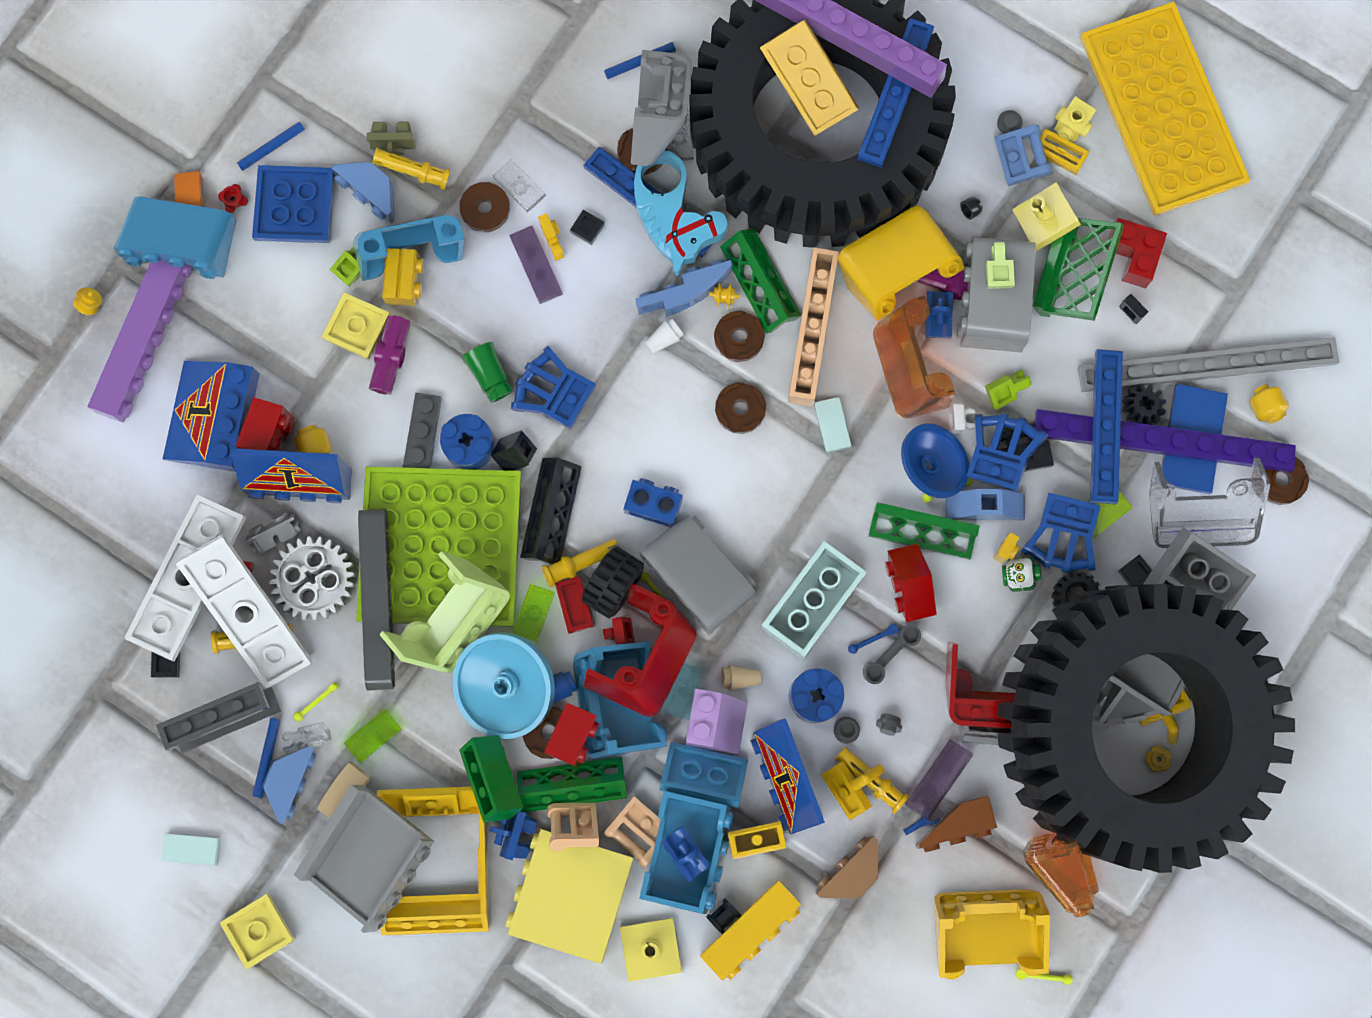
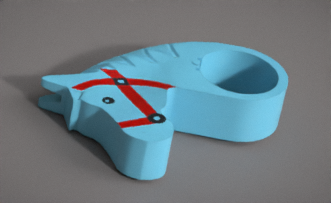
(672, 231)

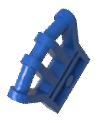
(566, 399)
(1001, 467)
(1071, 517)

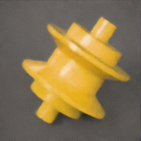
(724, 295)
(87, 301)

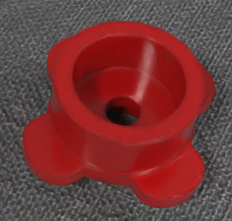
(228, 193)

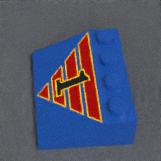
(209, 413)
(292, 475)
(787, 776)

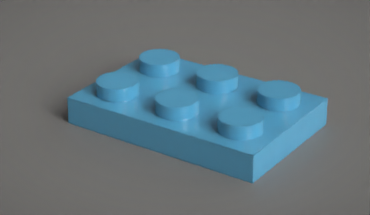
(704, 774)

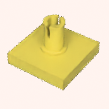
(1046, 216)
(650, 949)

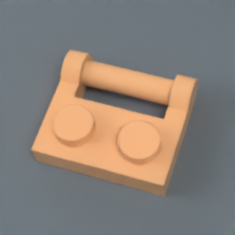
(581, 822)
(643, 823)

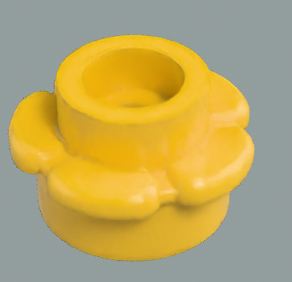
(1151, 759)

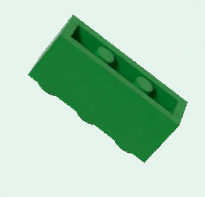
(491, 778)

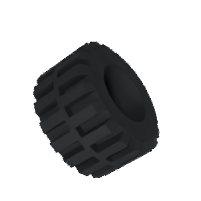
(611, 582)

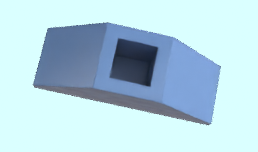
(369, 187)
(986, 505)
(285, 780)

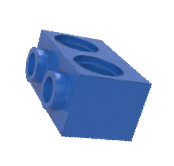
(650, 510)

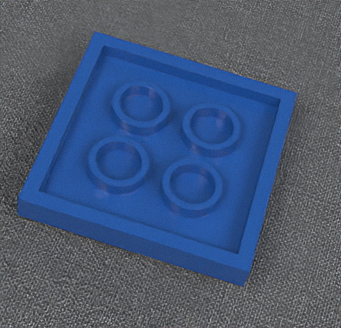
(293, 204)

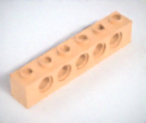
(813, 327)

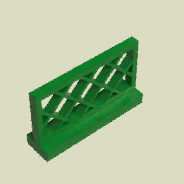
(1056, 268)

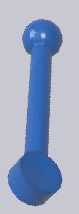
(892, 630)

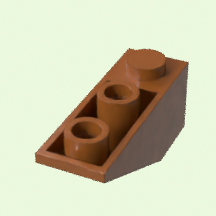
(964, 820)

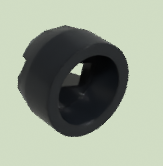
(971, 207)

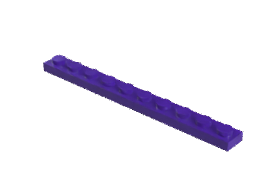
(1172, 441)

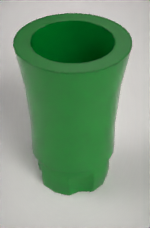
(488, 371)

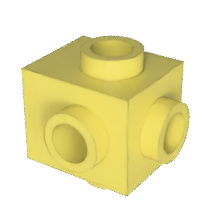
(1074, 120)

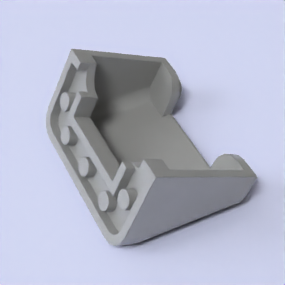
(661, 104)
(699, 573)

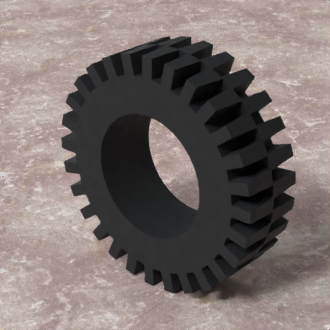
(794, 192)
(1229, 744)

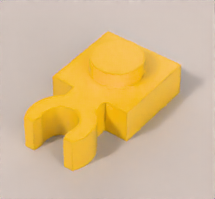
(550, 231)
(1007, 548)

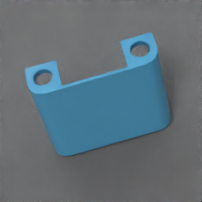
(442, 231)
(176, 235)
(707, 827)

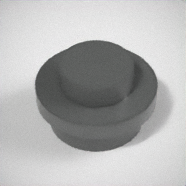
(1009, 121)
(889, 724)
(846, 730)

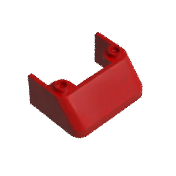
(648, 689)
(970, 706)

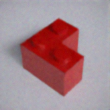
(1143, 249)
(265, 426)
(912, 581)
(571, 734)

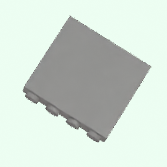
(365, 857)

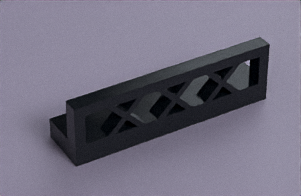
(545, 509)

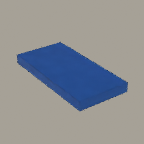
(1195, 411)

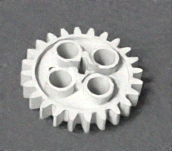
(300, 559)

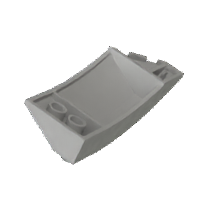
(1147, 683)

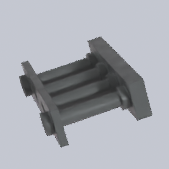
(218, 718)

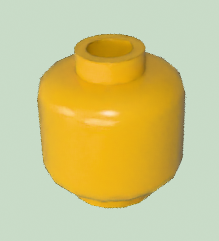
(1269, 404)
(313, 440)

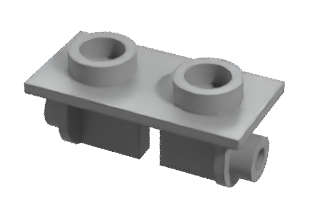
(263, 536)

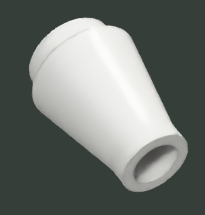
(664, 336)

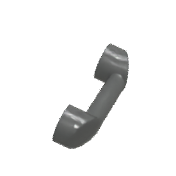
(906, 635)

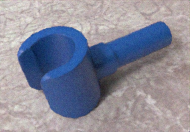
(920, 823)

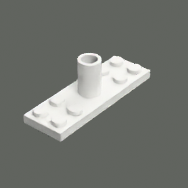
(171, 601)
(243, 611)

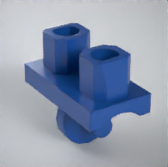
(940, 316)
(511, 847)
(685, 853)

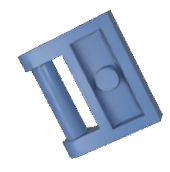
(1014, 157)

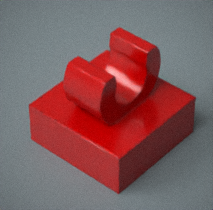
(621, 631)

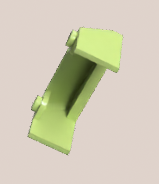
(457, 620)

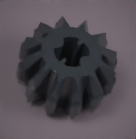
(1148, 398)

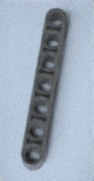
(376, 598)

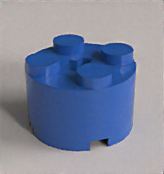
(453, 439)
(830, 689)

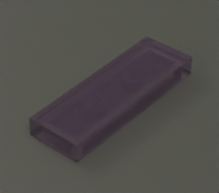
(536, 264)
(939, 779)

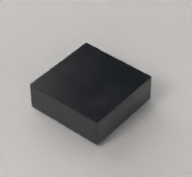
(587, 227)
(1133, 309)
(1135, 571)
(163, 667)

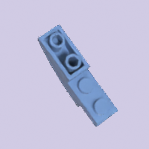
(695, 288)

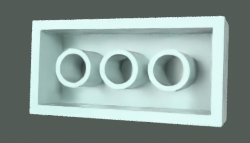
(813, 600)

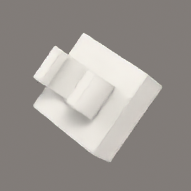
(957, 420)

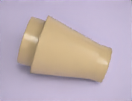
(739, 677)

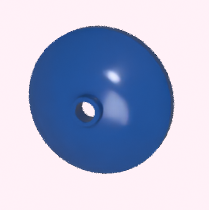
(935, 460)

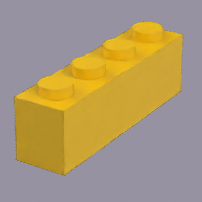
(750, 930)

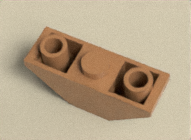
(854, 874)

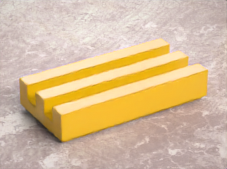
(1063, 153)

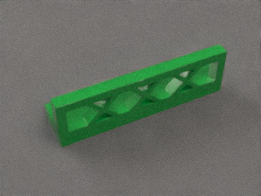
(764, 271)
(926, 521)
(572, 789)

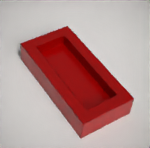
(575, 612)

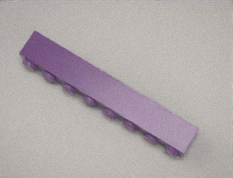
(865, 41)
(138, 340)

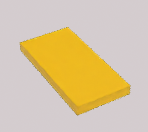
(809, 77)

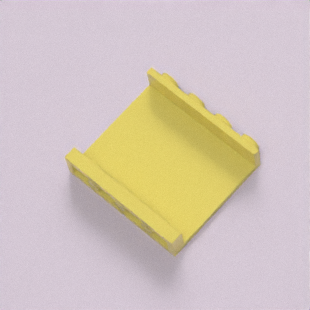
(569, 898)

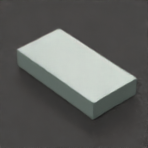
(832, 425)
(190, 849)

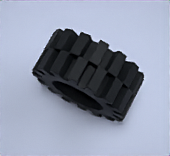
(1070, 580)

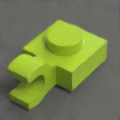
(1005, 388)

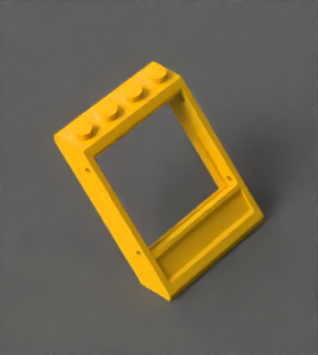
(440, 912)

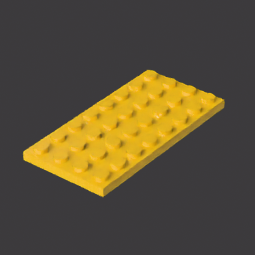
(1164, 108)

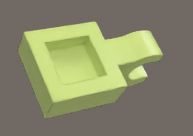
(999, 271)

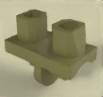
(391, 141)

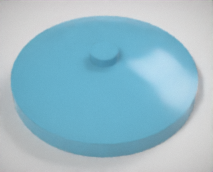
(503, 685)

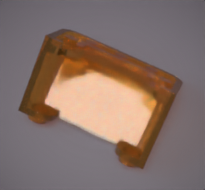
(909, 385)
(1063, 872)

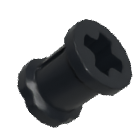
(723, 915)

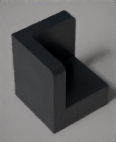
(513, 451)

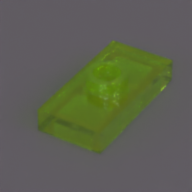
(533, 612)
(372, 736)

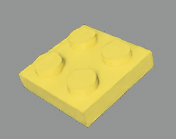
(356, 326)
(257, 931)

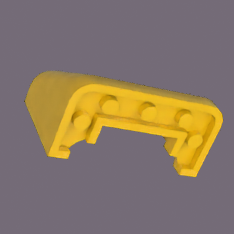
(895, 258)
(991, 930)

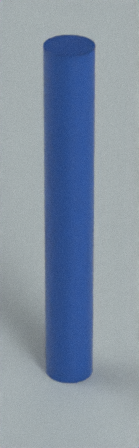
(635, 62)
(270, 146)
(266, 756)

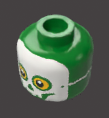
(1021, 574)

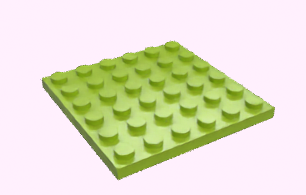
(450, 512)

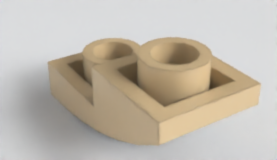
(349, 776)

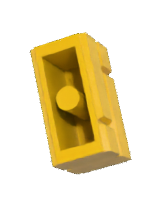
(401, 277)
(756, 840)

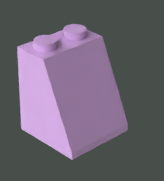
(716, 722)

